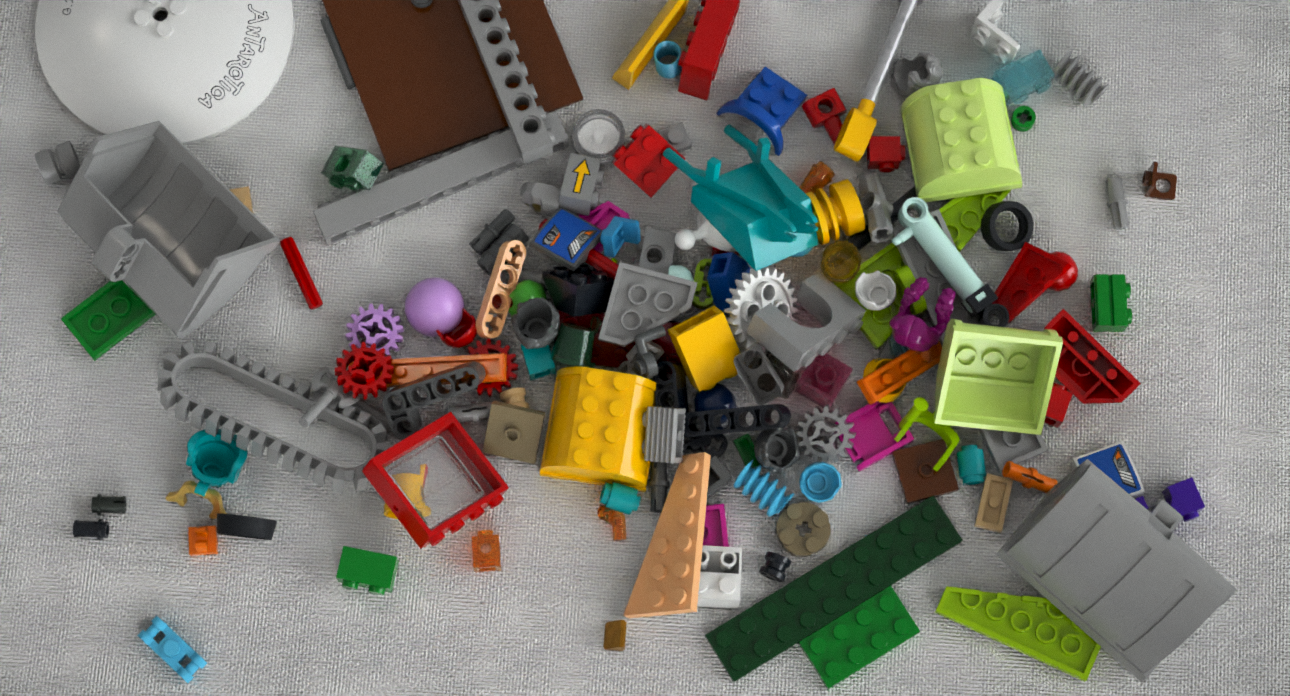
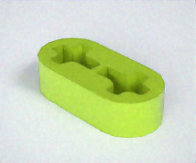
(698, 277)
(904, 278)

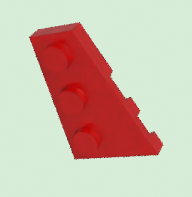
(1028, 278)

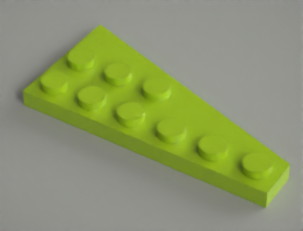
(1023, 624)

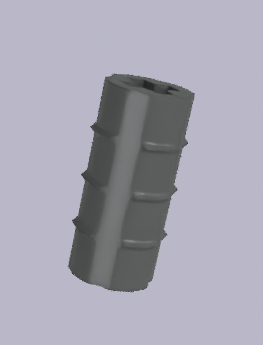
(489, 257)

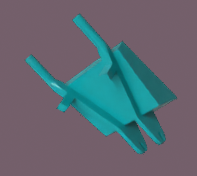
(753, 205)

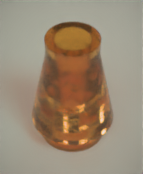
(817, 177)

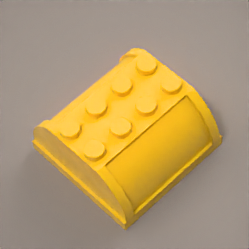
(598, 427)

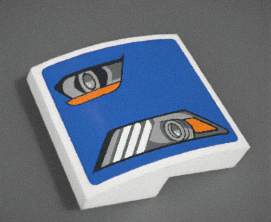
(1117, 465)

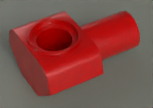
(830, 120)

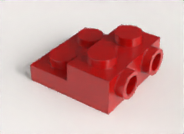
(644, 159)

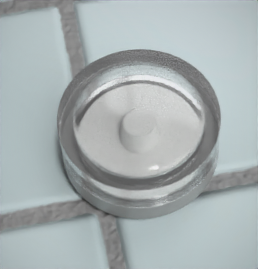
(598, 135)

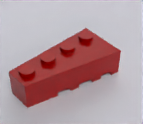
(706, 46)

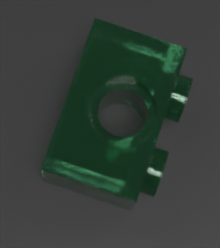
(352, 168)

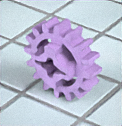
(363, 329)

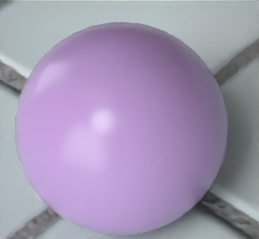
(434, 306)

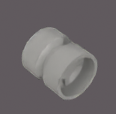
(57, 163)

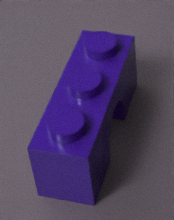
(1183, 498)

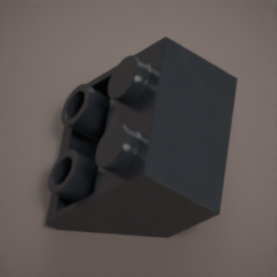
(579, 290)

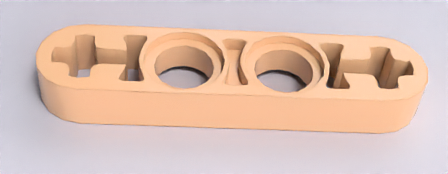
(496, 286)

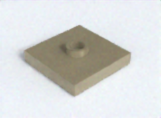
(513, 432)

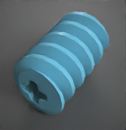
(762, 489)

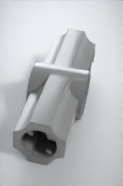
(876, 207)

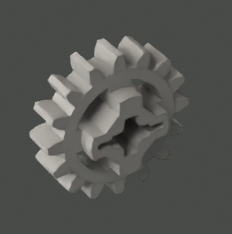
(822, 423)

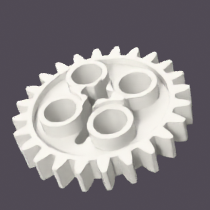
(753, 294)

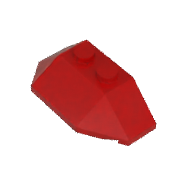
(1087, 366)

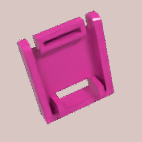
(872, 436)

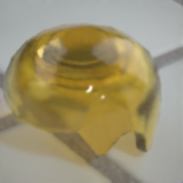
(840, 262)

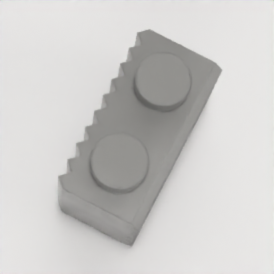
(663, 434)

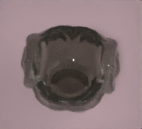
(767, 382)

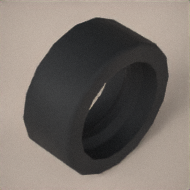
(1024, 219)

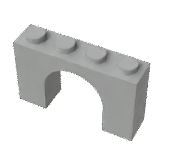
(799, 344)

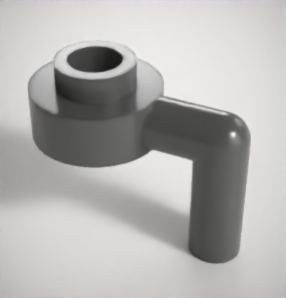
(645, 362)

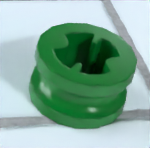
(1018, 113)

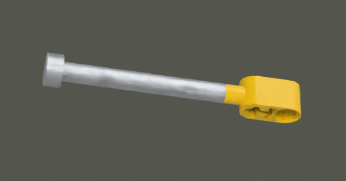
(858, 123)

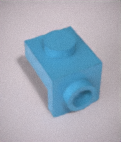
(618, 232)

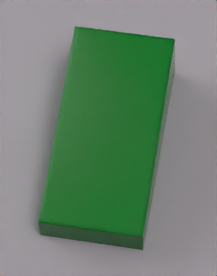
(746, 449)

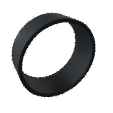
(245, 526)

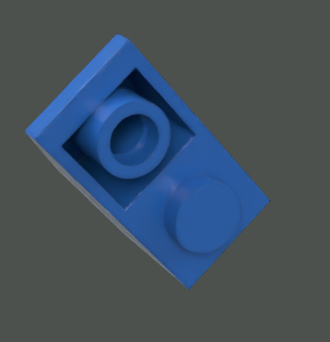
(722, 275)

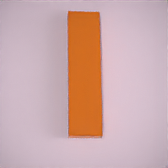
(898, 372)

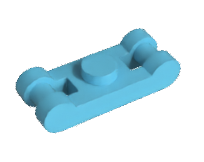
(172, 649)

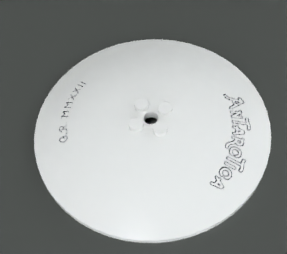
(189, 72)

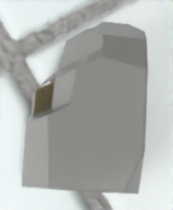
(541, 197)

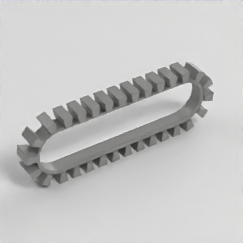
(171, 394)

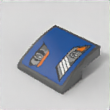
(566, 239)

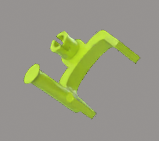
(920, 414)

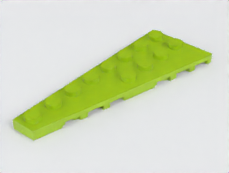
(963, 221)

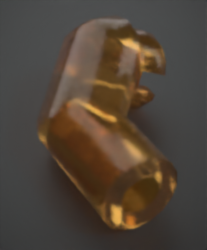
(615, 519)

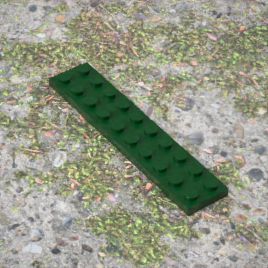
(833, 588)

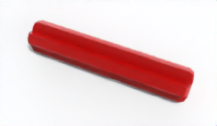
(301, 273)

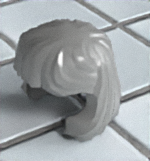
(916, 73)

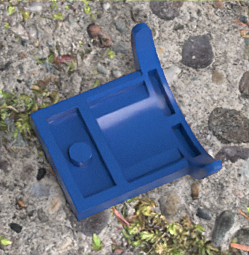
(767, 103)

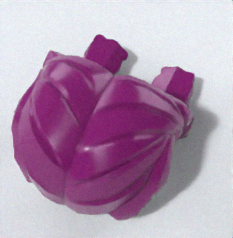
(913, 331)

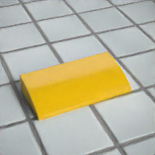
(644, 48)

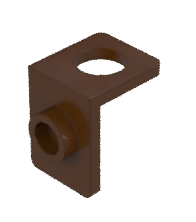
(1149, 181)

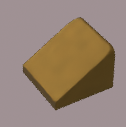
(615, 635)

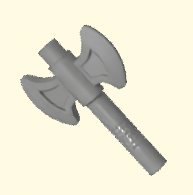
(324, 381)

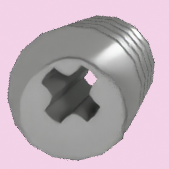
(1079, 79)

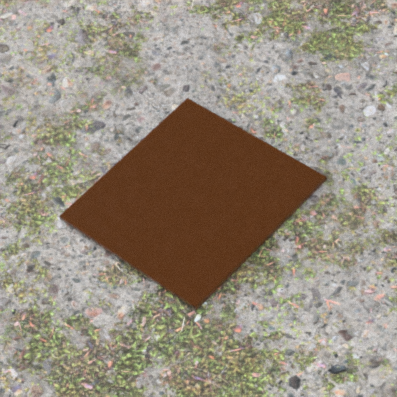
(427, 78)

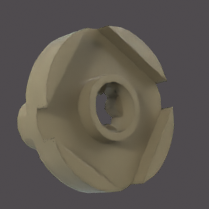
(811, 542)

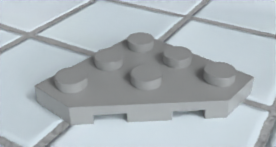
(643, 301)

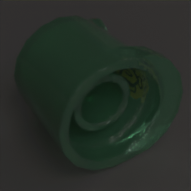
(576, 343)

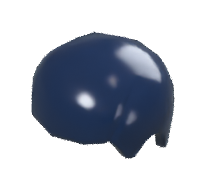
(714, 399)

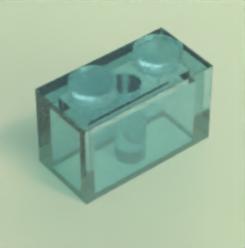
(1024, 77)

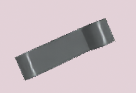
(434, 391)

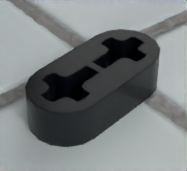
(704, 441)

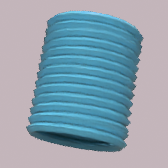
(667, 48)

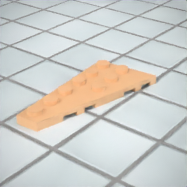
(673, 560)

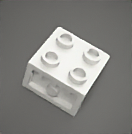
(988, 36)

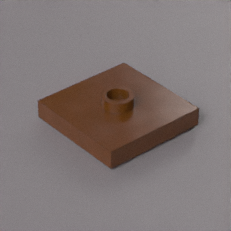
(917, 474)

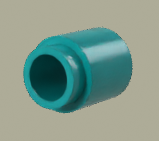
(971, 465)
(620, 497)

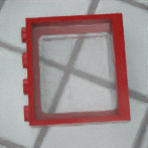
(435, 480)

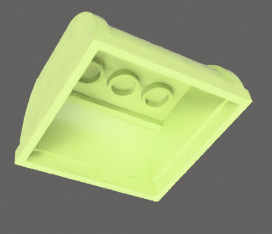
(960, 140)
(996, 377)

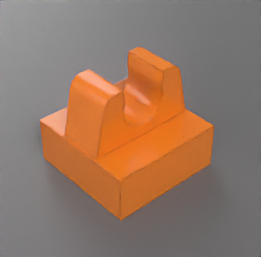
(203, 540)

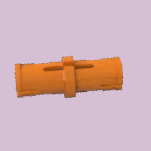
(1016, 473)

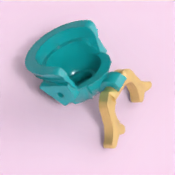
(212, 464)

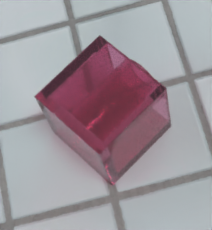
(824, 380)

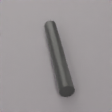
(338, 54)

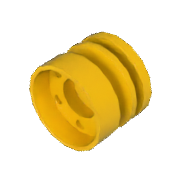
(838, 210)

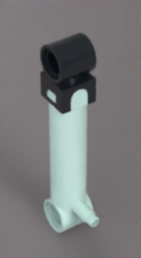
(975, 295)

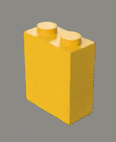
(705, 348)

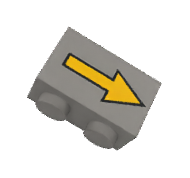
(580, 184)

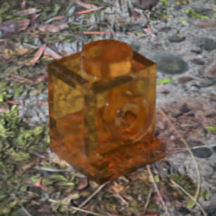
(486, 561)

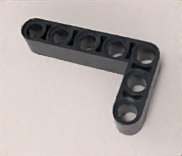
(711, 418)

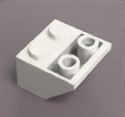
(720, 577)

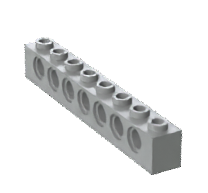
(530, 145)

